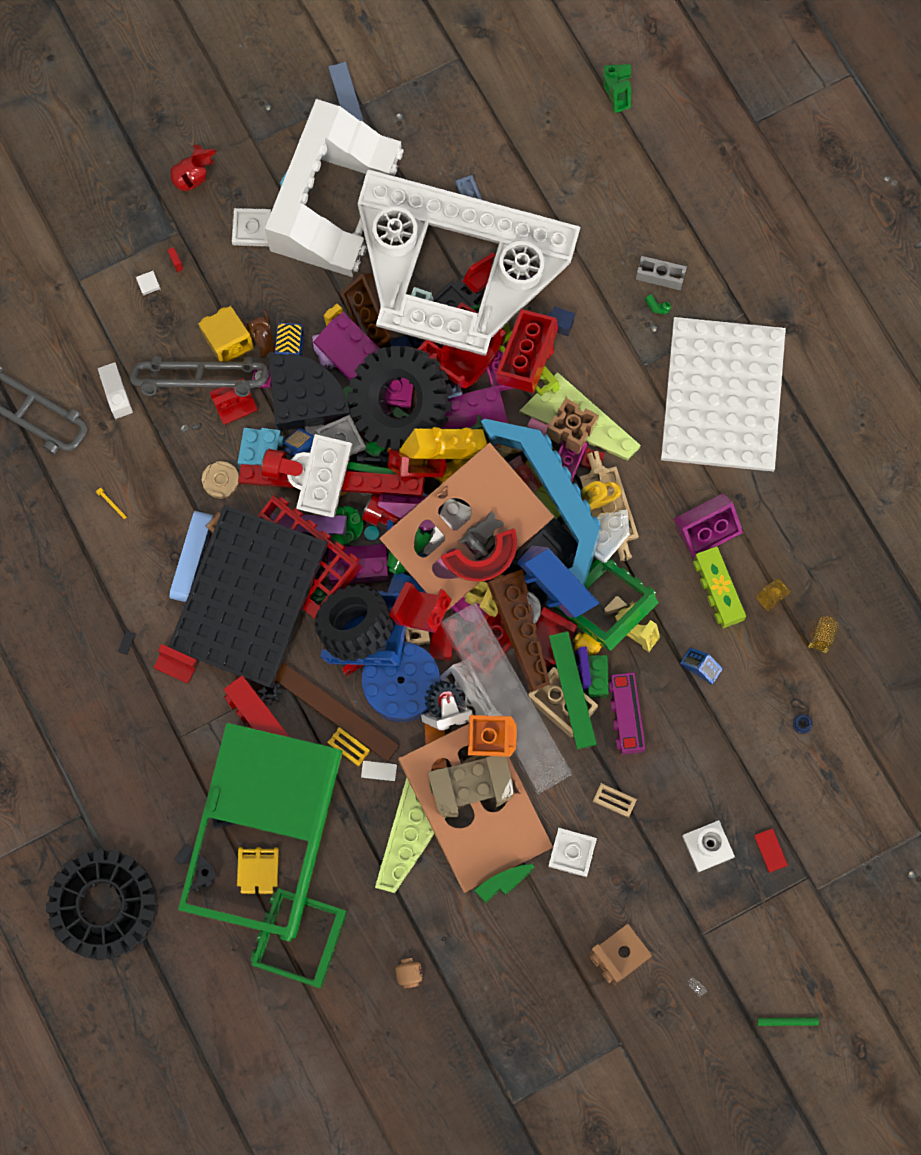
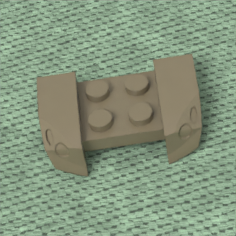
(471, 783)

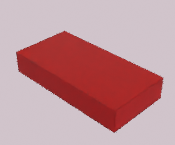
(770, 850)

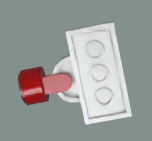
(314, 473)

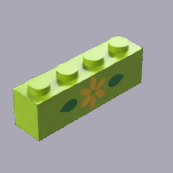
(719, 587)

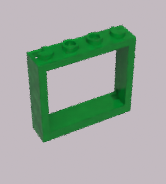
(629, 620)
(270, 918)

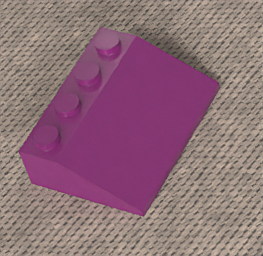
(466, 407)

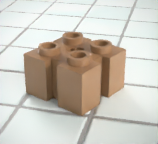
(562, 425)

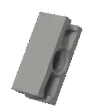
(662, 280)

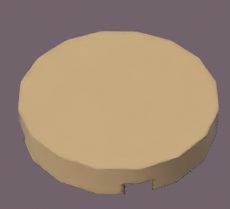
(220, 479)

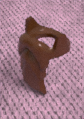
(260, 331)

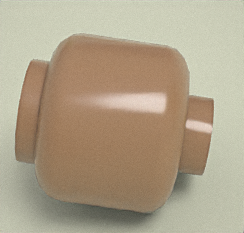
(409, 973)

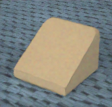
(615, 606)

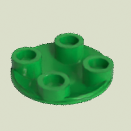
(353, 527)

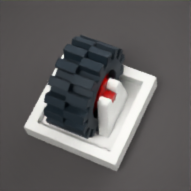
(445, 706)

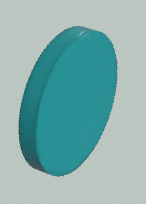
(371, 533)

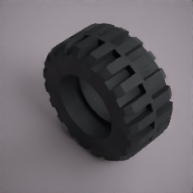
(365, 637)

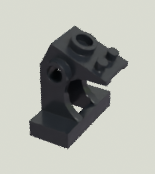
(185, 857)

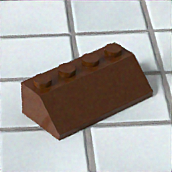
(364, 308)

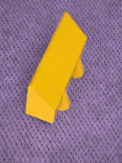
(444, 443)

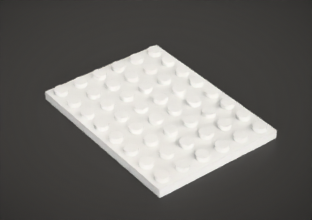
(723, 394)

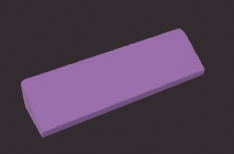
(330, 525)

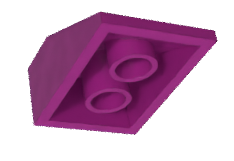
(402, 505)

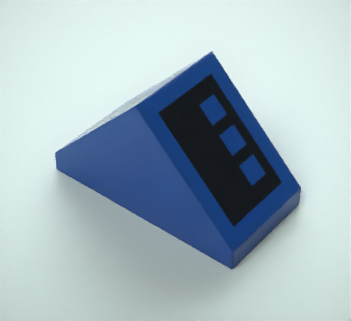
(702, 665)

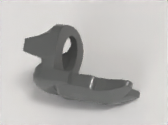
(477, 535)

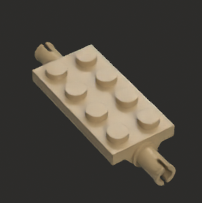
(603, 474)

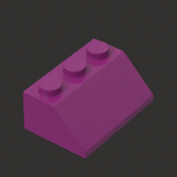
(345, 344)
(708, 525)
(371, 557)

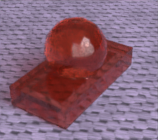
(525, 473)

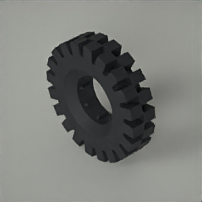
(371, 387)
(126, 929)

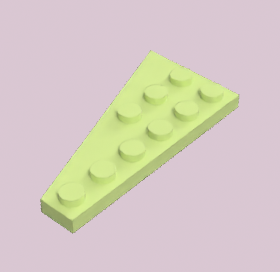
(606, 433)
(406, 842)

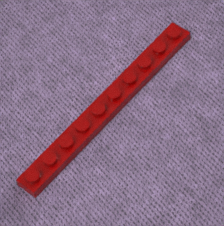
(353, 482)

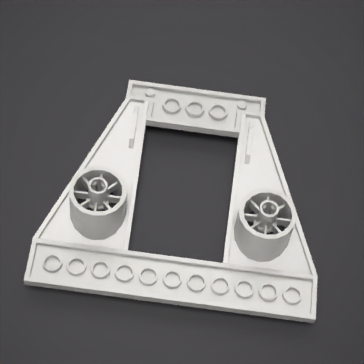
(415, 206)

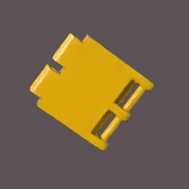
(257, 870)

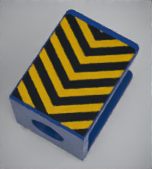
(289, 339)

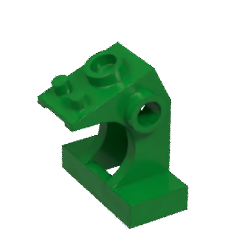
(612, 79)

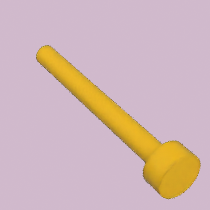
(100, 491)

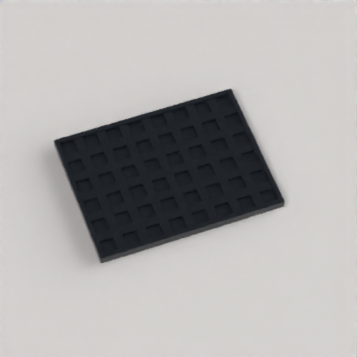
(248, 595)

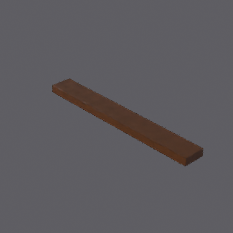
(336, 712)

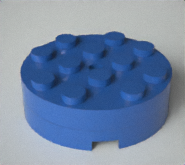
(405, 700)

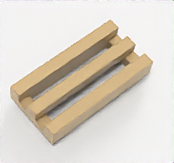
(618, 802)

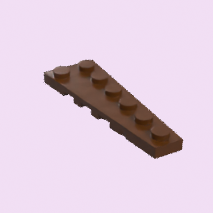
(515, 611)

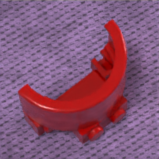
(461, 365)

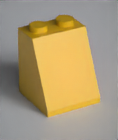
(226, 335)

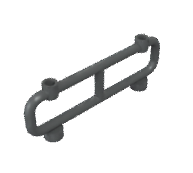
(242, 387)
(52, 444)

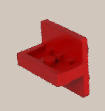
(230, 405)

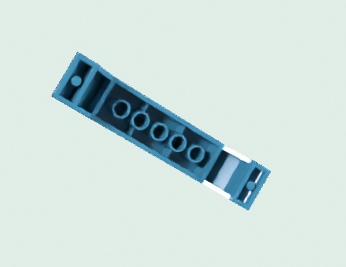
(557, 484)

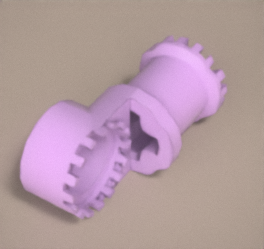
(323, 359)

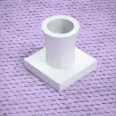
(704, 856)

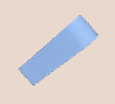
(191, 556)

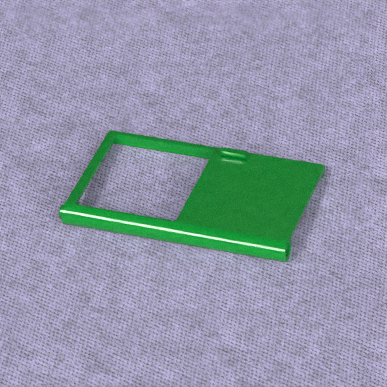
(271, 787)

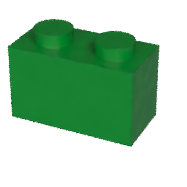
(599, 676)

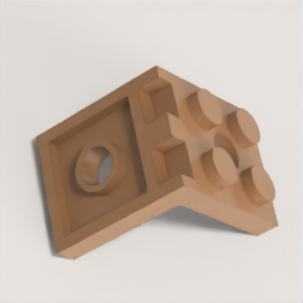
(609, 960)

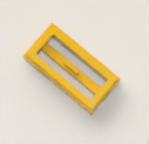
(336, 737)

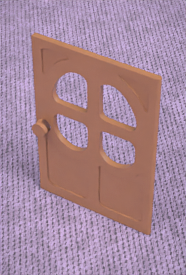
(487, 487)
(493, 838)

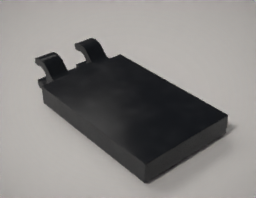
(454, 294)

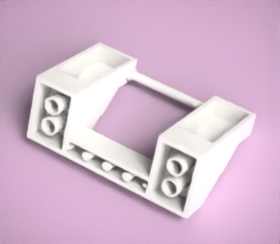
(341, 140)

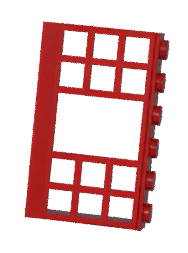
(310, 606)

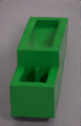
(503, 882)

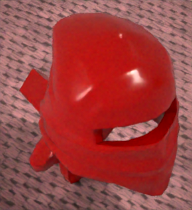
(191, 170)

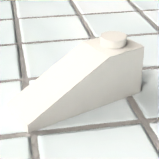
(115, 390)

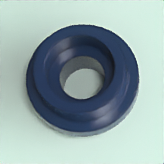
(806, 719)

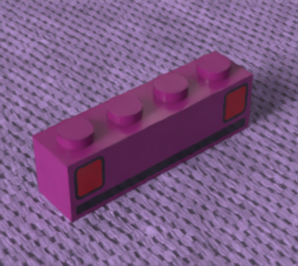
(627, 713)

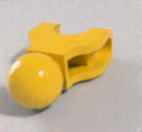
(597, 496)

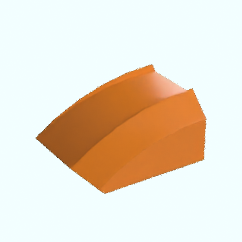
(491, 735)

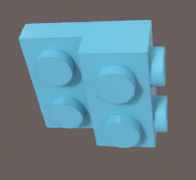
(256, 442)

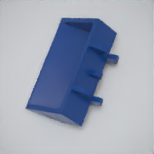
(556, 581)

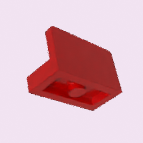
(479, 273)
(440, 646)
(175, 664)

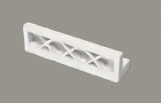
(465, 683)

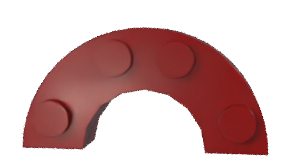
(484, 570)

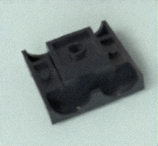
(557, 540)

